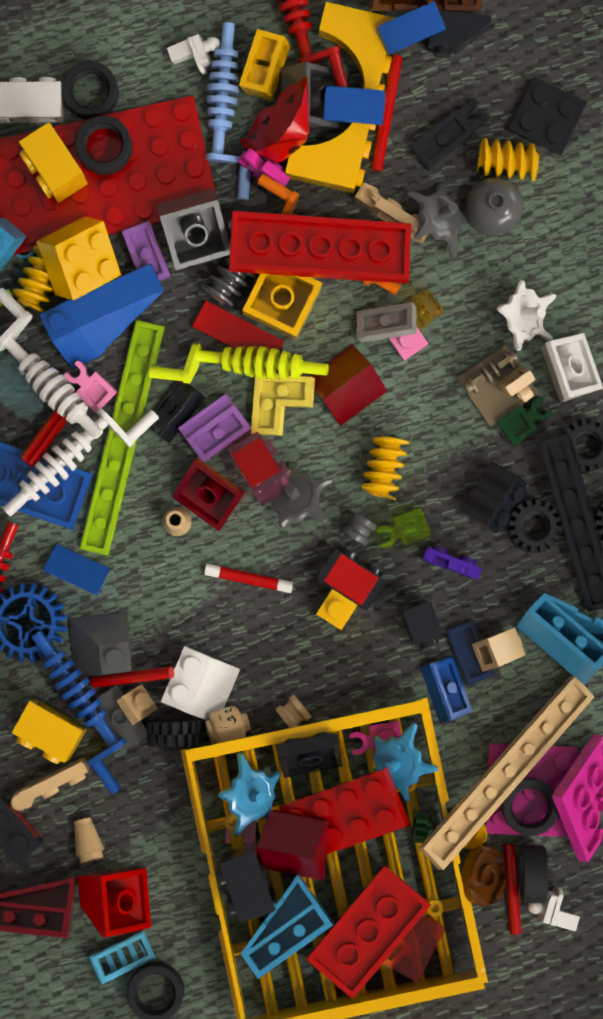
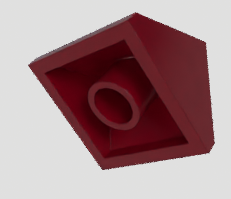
(348, 385)
(208, 494)
(294, 844)

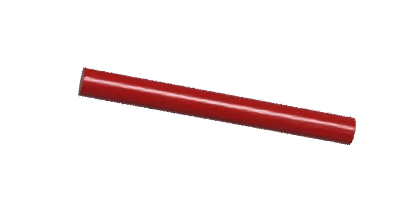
(383, 130)

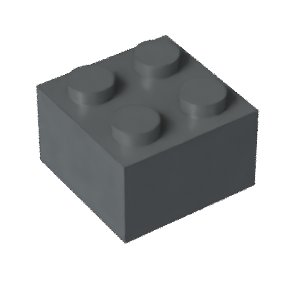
(194, 229)

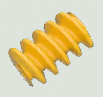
(508, 158)
(35, 284)
(384, 466)

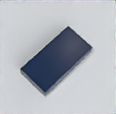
(461, 641)

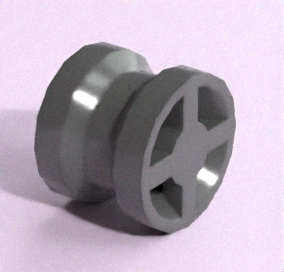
(358, 528)

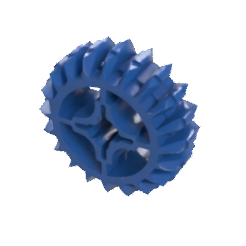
(30, 608)

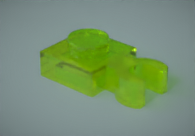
(408, 527)

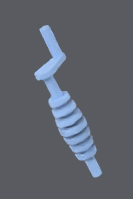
(222, 101)

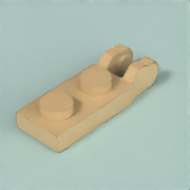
(49, 784)

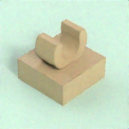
(517, 383)

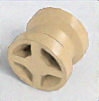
(293, 712)

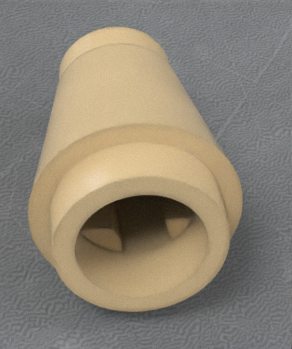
(184, 525)
(87, 841)

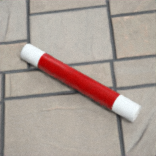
(248, 578)

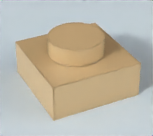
(137, 704)

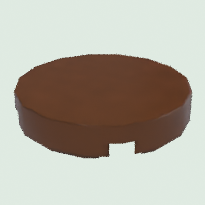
(483, 875)

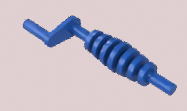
(88, 707)

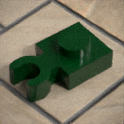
(520, 424)
(421, 826)

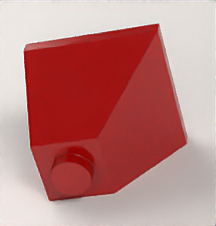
(116, 900)

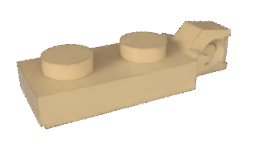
(387, 210)

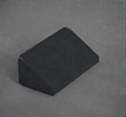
(175, 409)

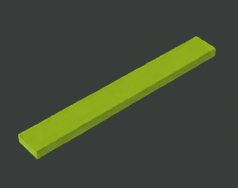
(116, 454)

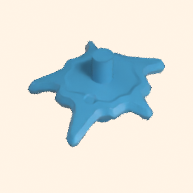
(401, 759)
(249, 794)

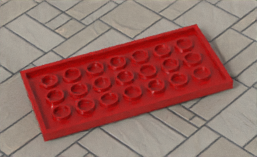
(163, 167)

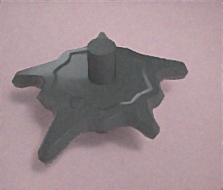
(439, 217)
(300, 498)

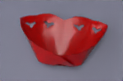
(286, 127)

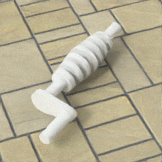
(45, 380)
(65, 457)

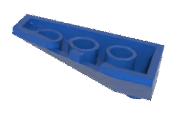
(93, 321)

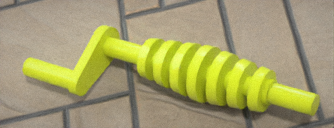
(249, 361)

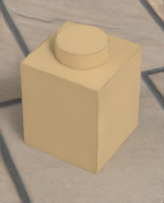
(498, 649)

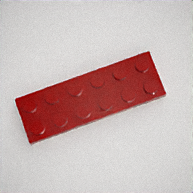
(320, 247)

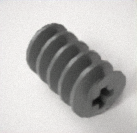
(226, 284)

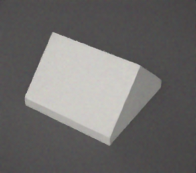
(571, 367)

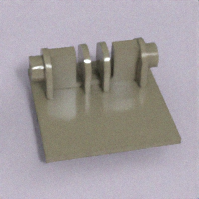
(485, 392)

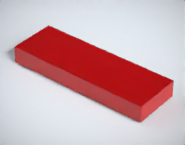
(232, 329)

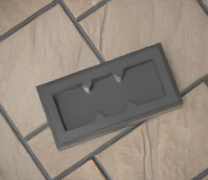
(117, 719)

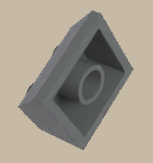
(318, 79)

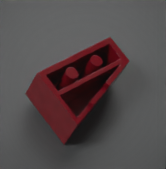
(40, 909)

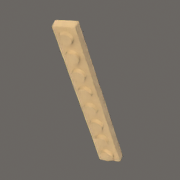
(506, 773)

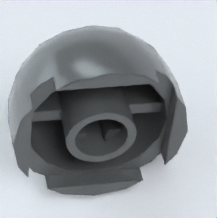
(494, 206)

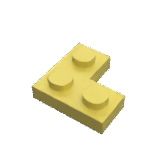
(273, 396)

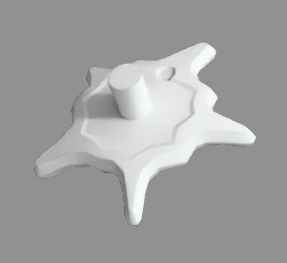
(526, 314)

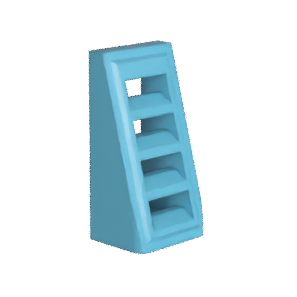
(98, 969)

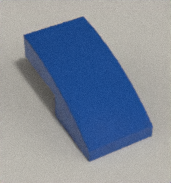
(411, 28)

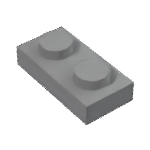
(386, 322)

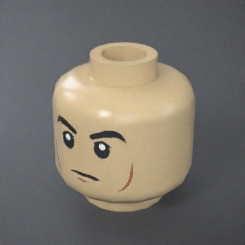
(227, 725)

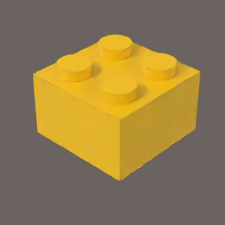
(56, 167)
(79, 258)
(282, 302)
(49, 731)

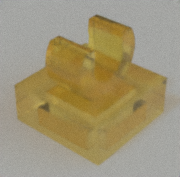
(426, 308)

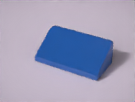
(354, 105)
(76, 569)
(446, 689)

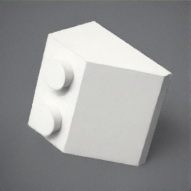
(200, 684)

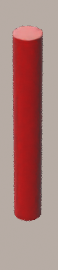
(132, 677)
(512, 889)

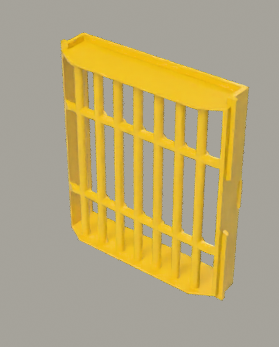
(365, 1001)

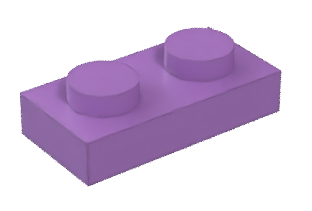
(145, 249)

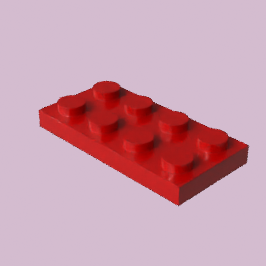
(355, 809)
(368, 931)

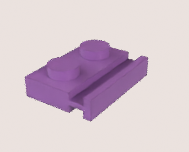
(214, 428)

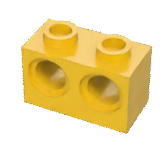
(264, 65)

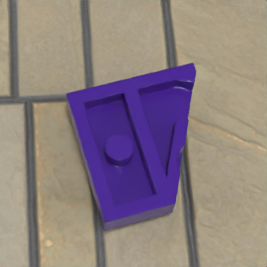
(439, 557)

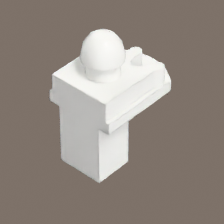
(195, 48)
(550, 911)

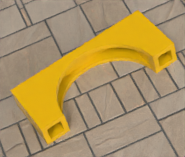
(338, 161)

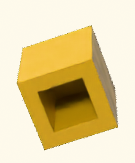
(336, 609)

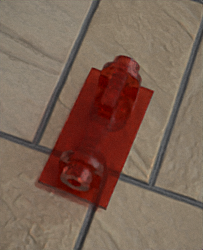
(418, 948)

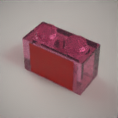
(259, 467)

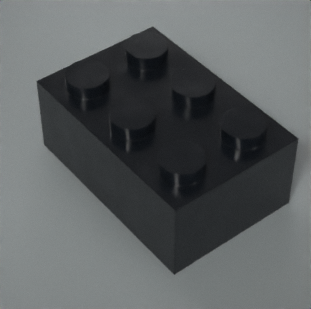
(247, 883)

